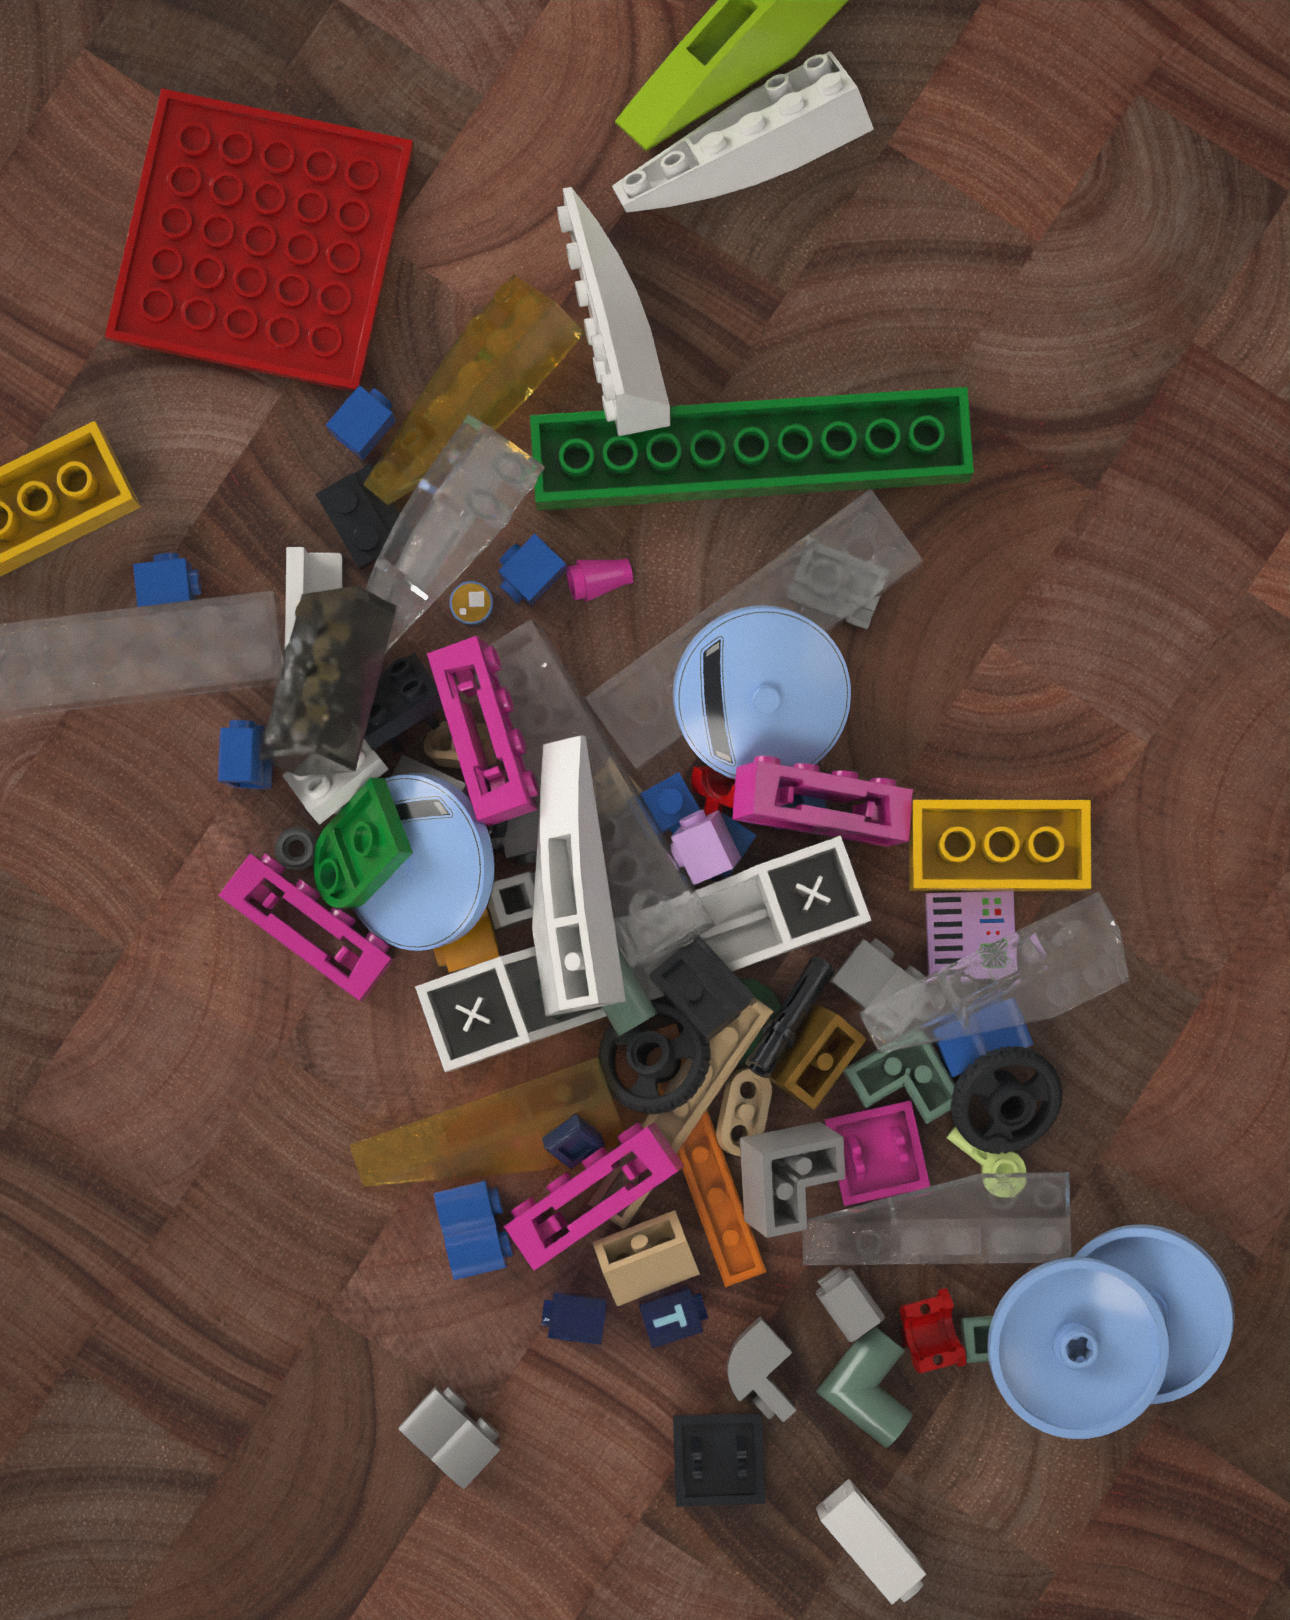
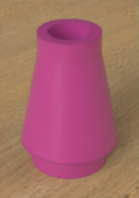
(597, 577)

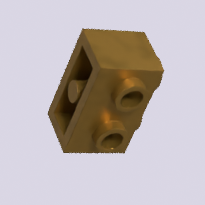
(818, 1057)

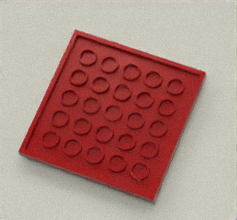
(259, 240)

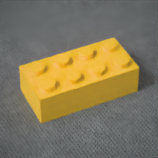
(60, 495)
(1000, 845)

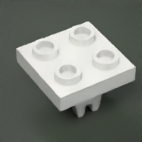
(329, 792)

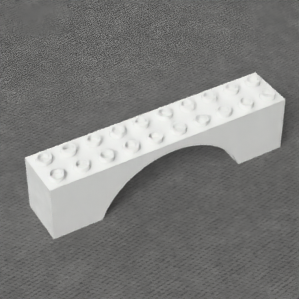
(755, 917)

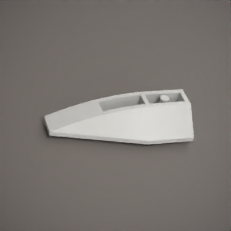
(754, 139)
(617, 325)
(571, 890)

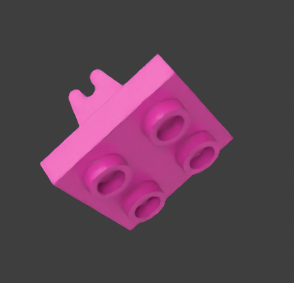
(880, 1153)

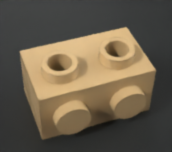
(645, 1258)

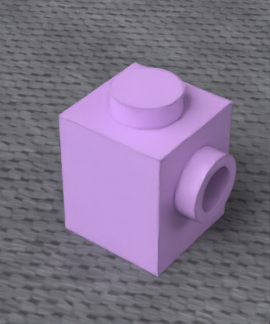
(704, 846)

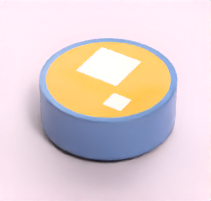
(471, 603)

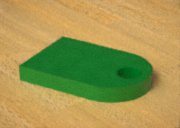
(362, 847)

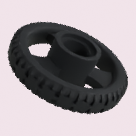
(995, 1088)
(644, 1095)

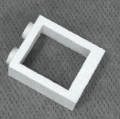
(871, 1543)

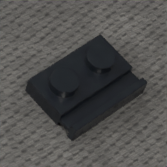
(359, 516)
(702, 988)

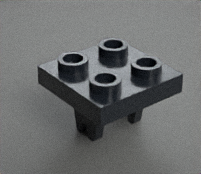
(401, 700)
(718, 1459)

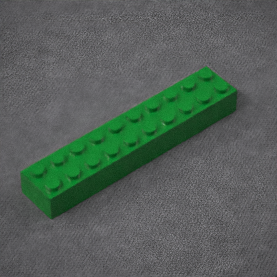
(756, 449)

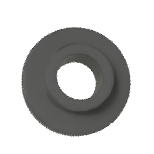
(283, 844)

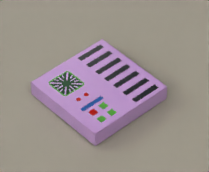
(965, 923)

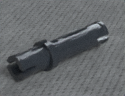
(781, 1031)

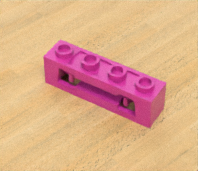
(506, 798)
(759, 802)
(250, 883)
(534, 1235)

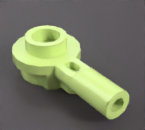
(989, 1162)

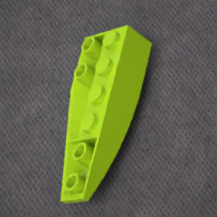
(719, 59)

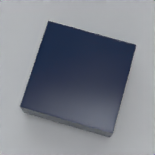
(573, 1141)

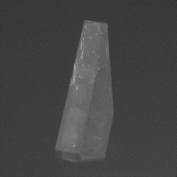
(450, 519)
(1009, 982)
(951, 1223)

